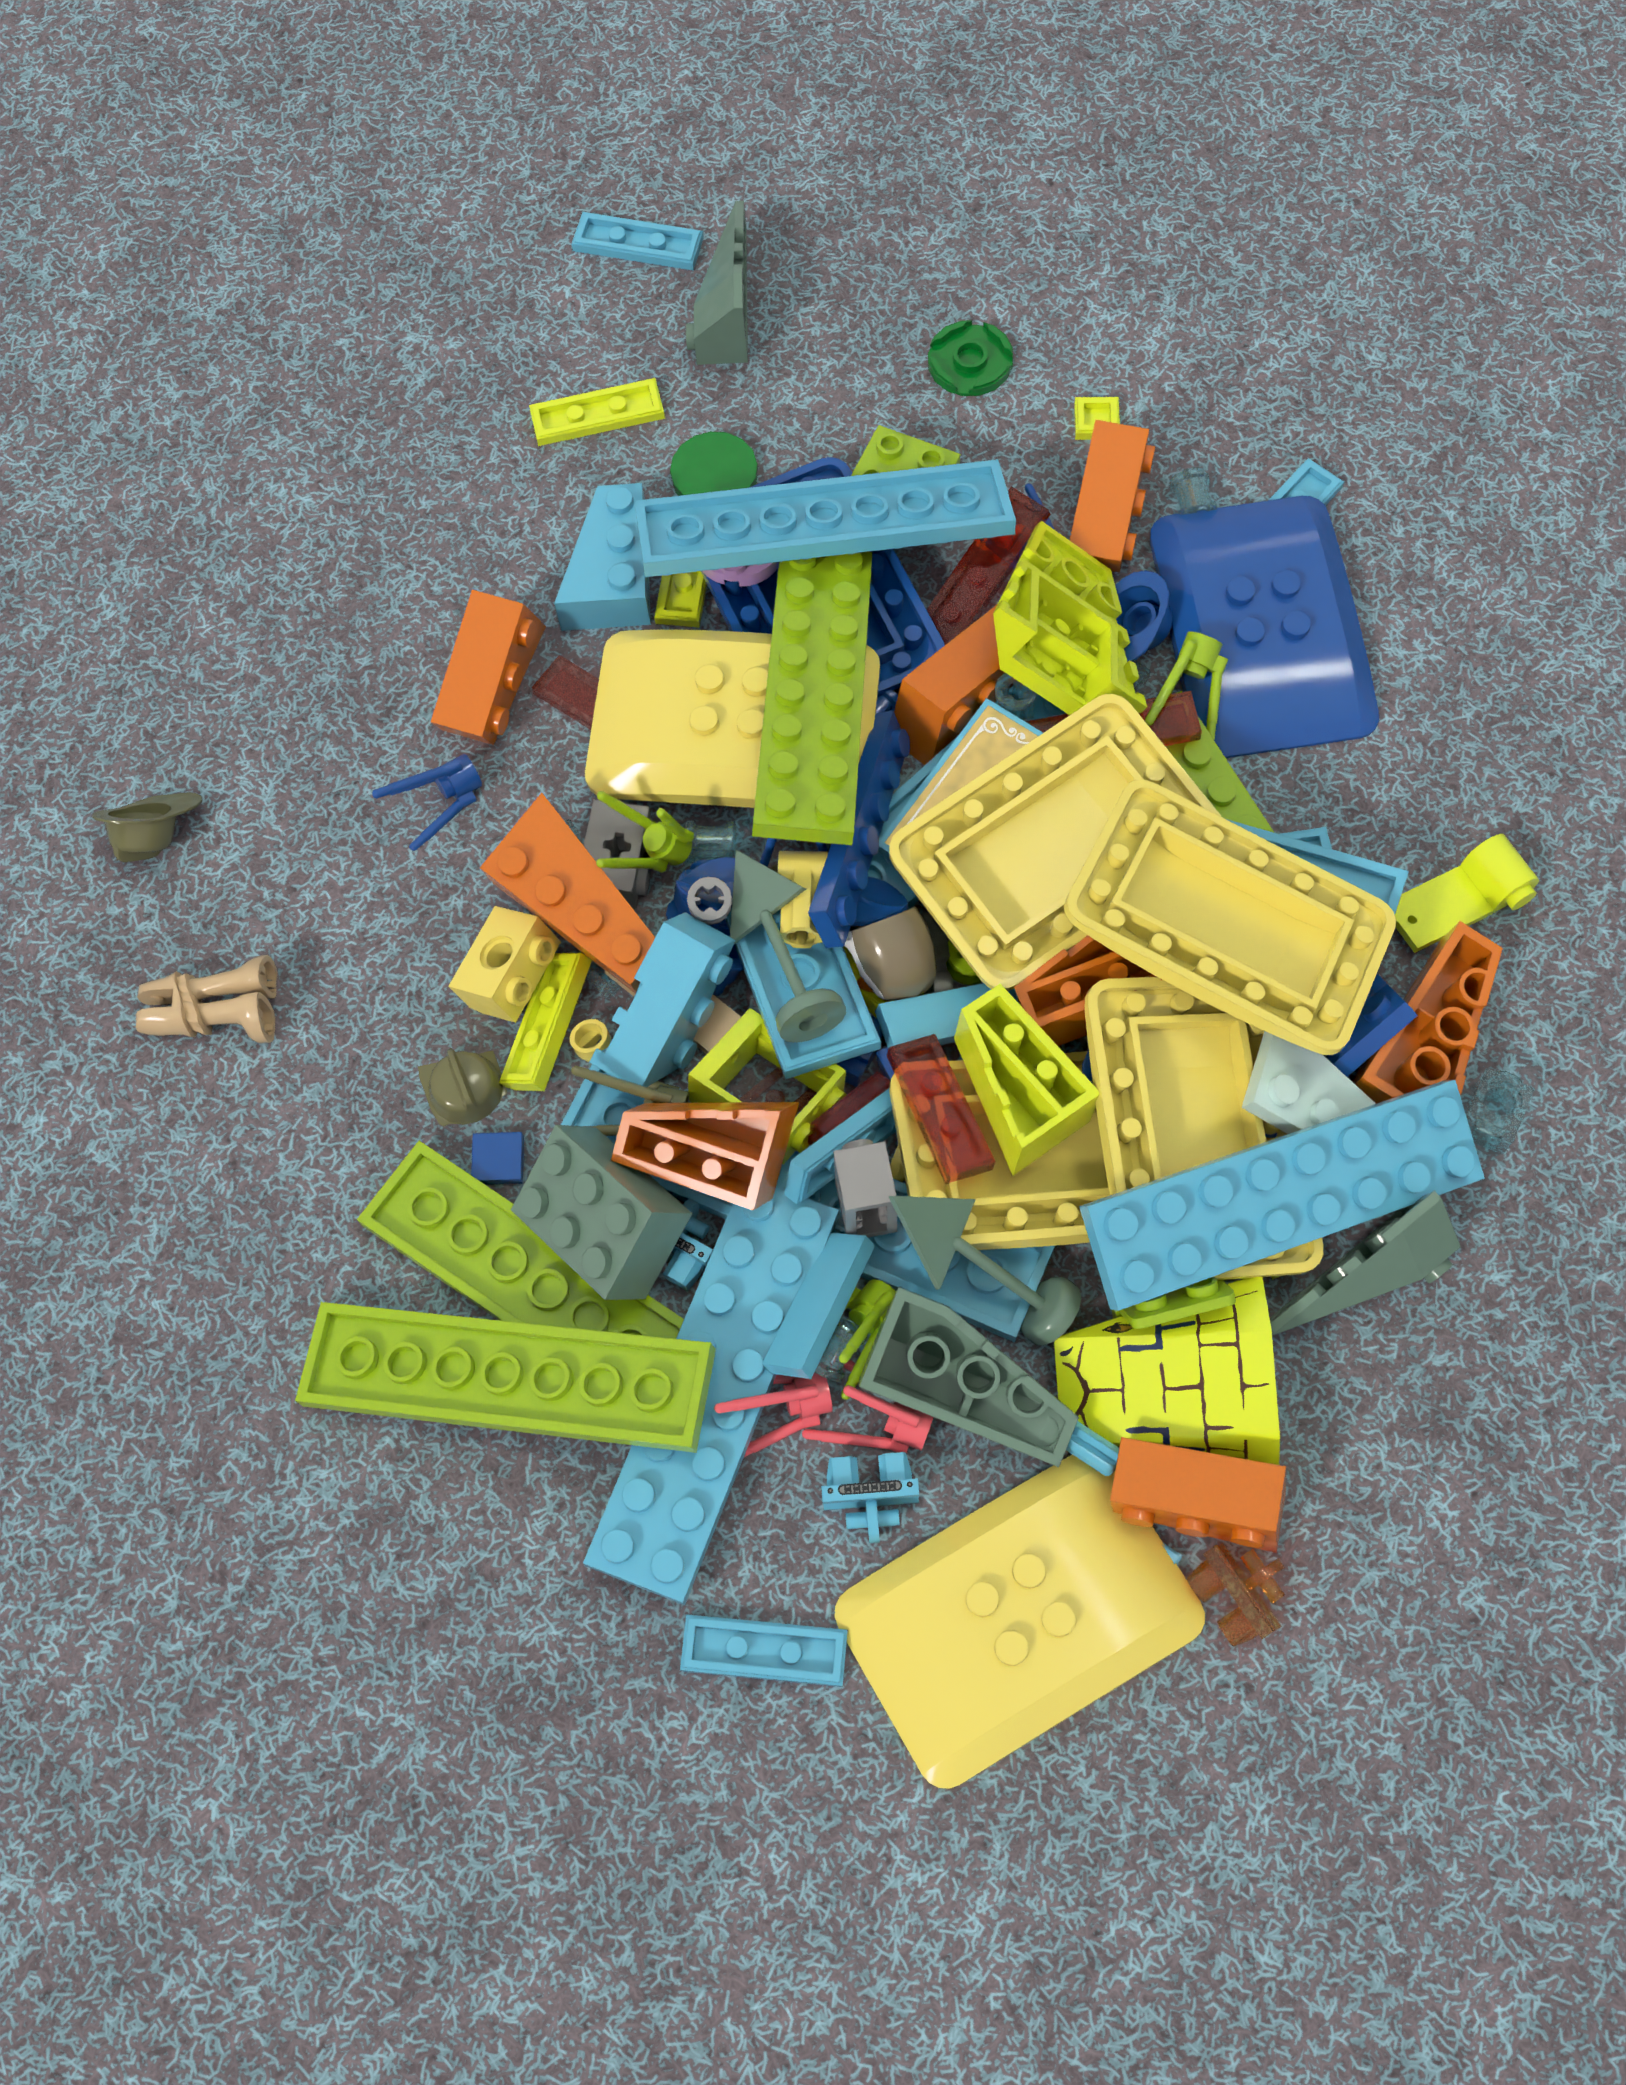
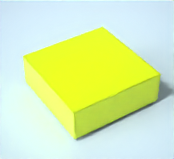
(1091, 409)

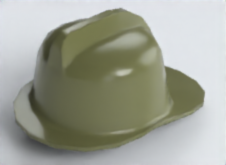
(145, 826)
(462, 1086)

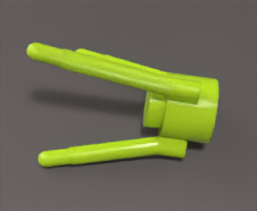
(1196, 658)
(664, 841)
(868, 1311)

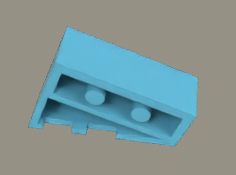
(606, 569)
(669, 1003)

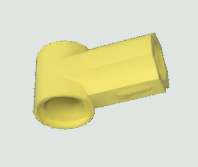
(805, 870)

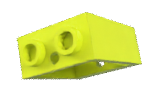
(735, 1050)

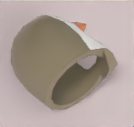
(894, 956)

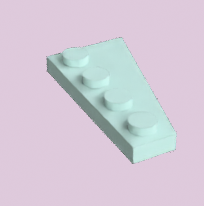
(1298, 1087)

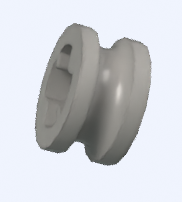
(709, 885)

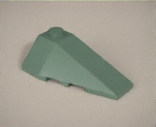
(721, 304)
(1397, 1253)
(954, 1373)

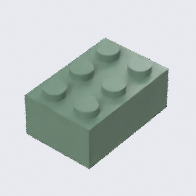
(599, 1214)

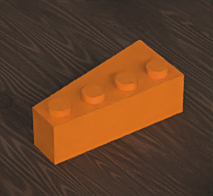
(949, 689)

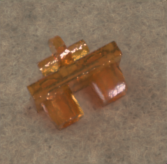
(1223, 1572)

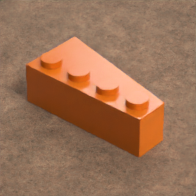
(560, 883)
(1448, 1007)

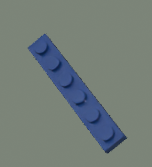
(848, 865)

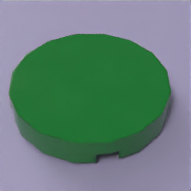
(967, 370)
(713, 464)

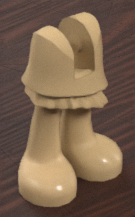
(191, 1016)

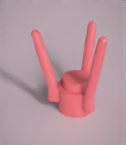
(802, 1397)
(905, 1423)

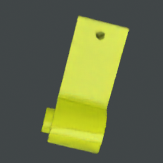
(1482, 884)

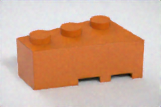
(1112, 492)
(486, 667)
(1058, 988)
(709, 1147)
(1199, 1493)

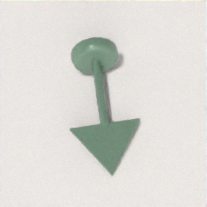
(756, 897)
(936, 1233)

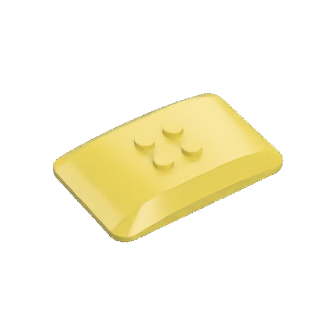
(686, 716)
(1013, 840)
(1231, 918)
(1175, 1091)
(1010, 1211)
(1015, 1620)

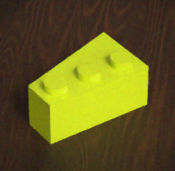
(1021, 1078)

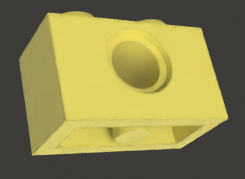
(505, 963)

